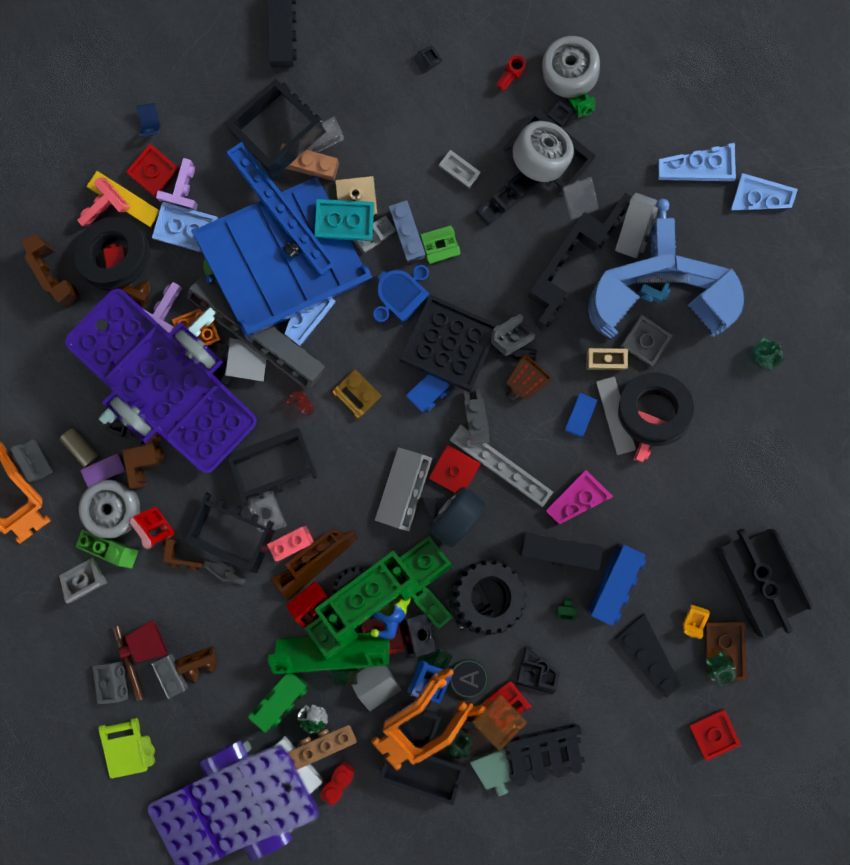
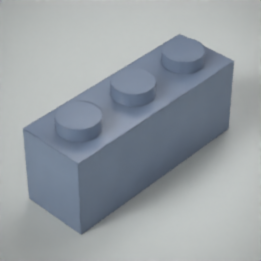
(407, 232)

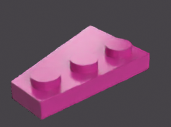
(577, 498)

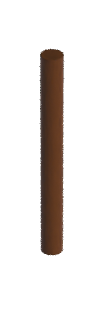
(128, 665)

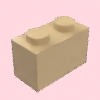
(606, 359)

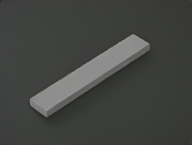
(503, 467)

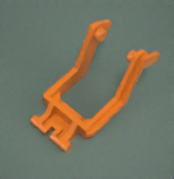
(27, 515)
(398, 745)

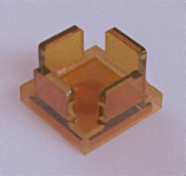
(498, 722)

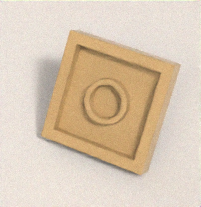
(357, 190)

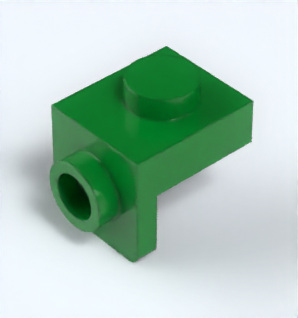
(582, 105)

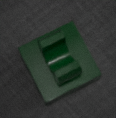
(567, 612)

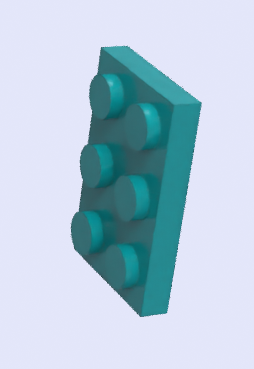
(344, 220)

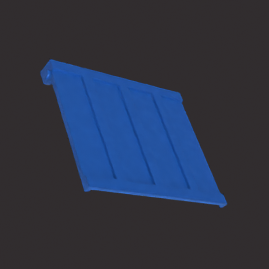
(257, 273)

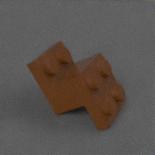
(143, 457)

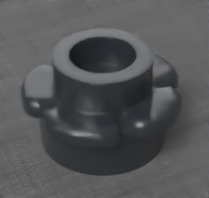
(291, 249)

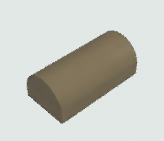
(79, 447)

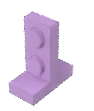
(181, 188)
(162, 307)

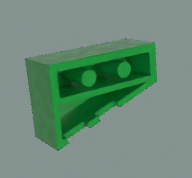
(278, 701)

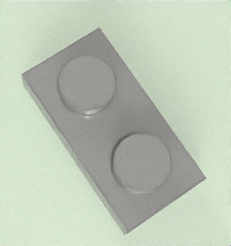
(459, 169)

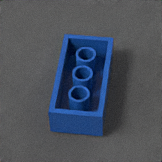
(616, 584)

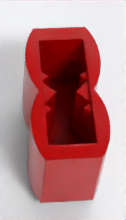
(334, 786)

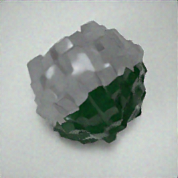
(312, 719)

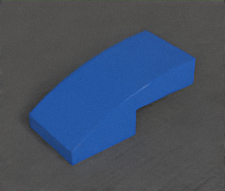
(580, 415)

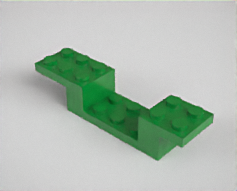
(372, 592)

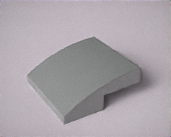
(244, 361)

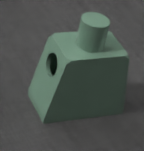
(492, 770)

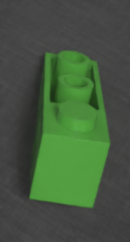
(107, 549)

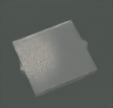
(580, 197)

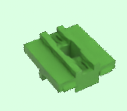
(444, 234)

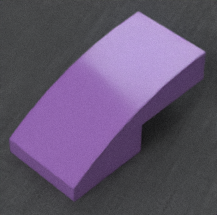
(102, 470)

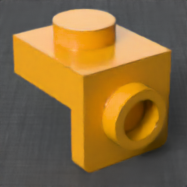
(695, 621)

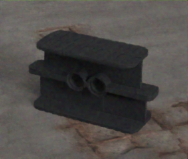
(740, 563)

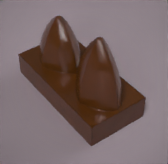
(139, 293)
(189, 664)

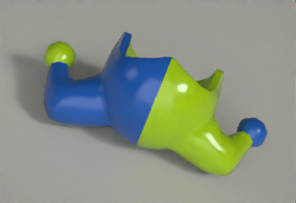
(391, 615)

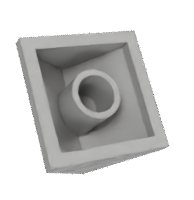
(81, 580)
(375, 686)

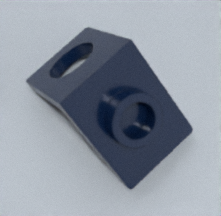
(148, 119)

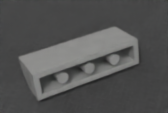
(403, 489)

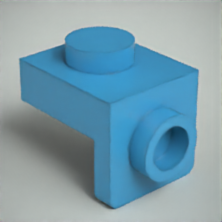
(649, 293)

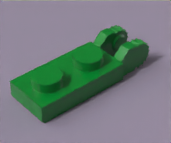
(433, 607)

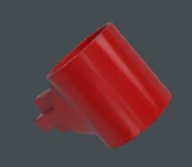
(511, 73)

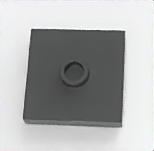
(646, 341)

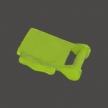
(127, 753)

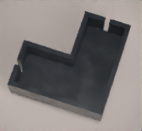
(432, 776)

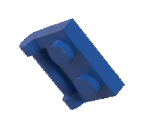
(419, 681)

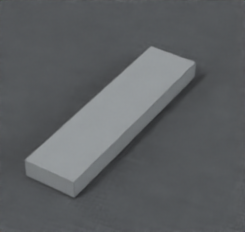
(610, 401)

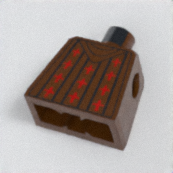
(527, 379)

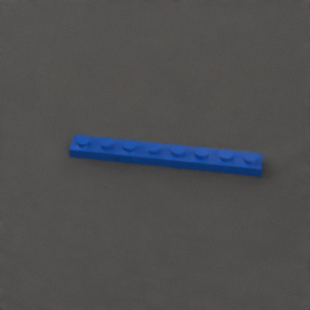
(280, 208)

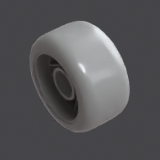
(568, 79)
(543, 151)
(123, 503)

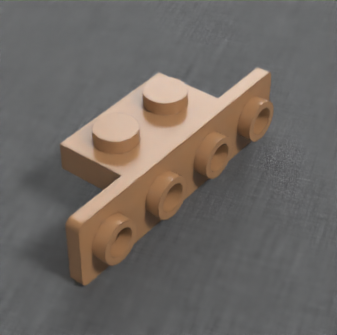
(321, 746)

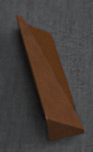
(312, 561)

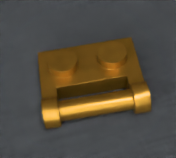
(361, 390)

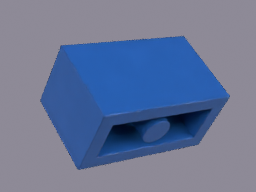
(427, 392)

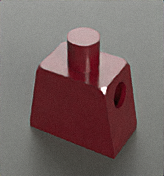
(144, 643)

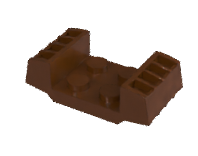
(36, 250)

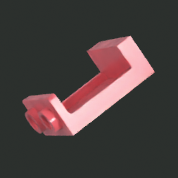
(290, 543)

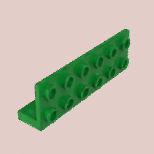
(303, 655)

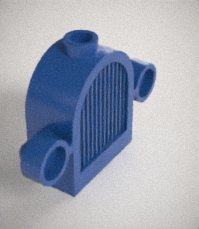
(401, 293)

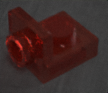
(304, 405)

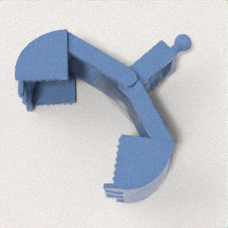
(716, 306)

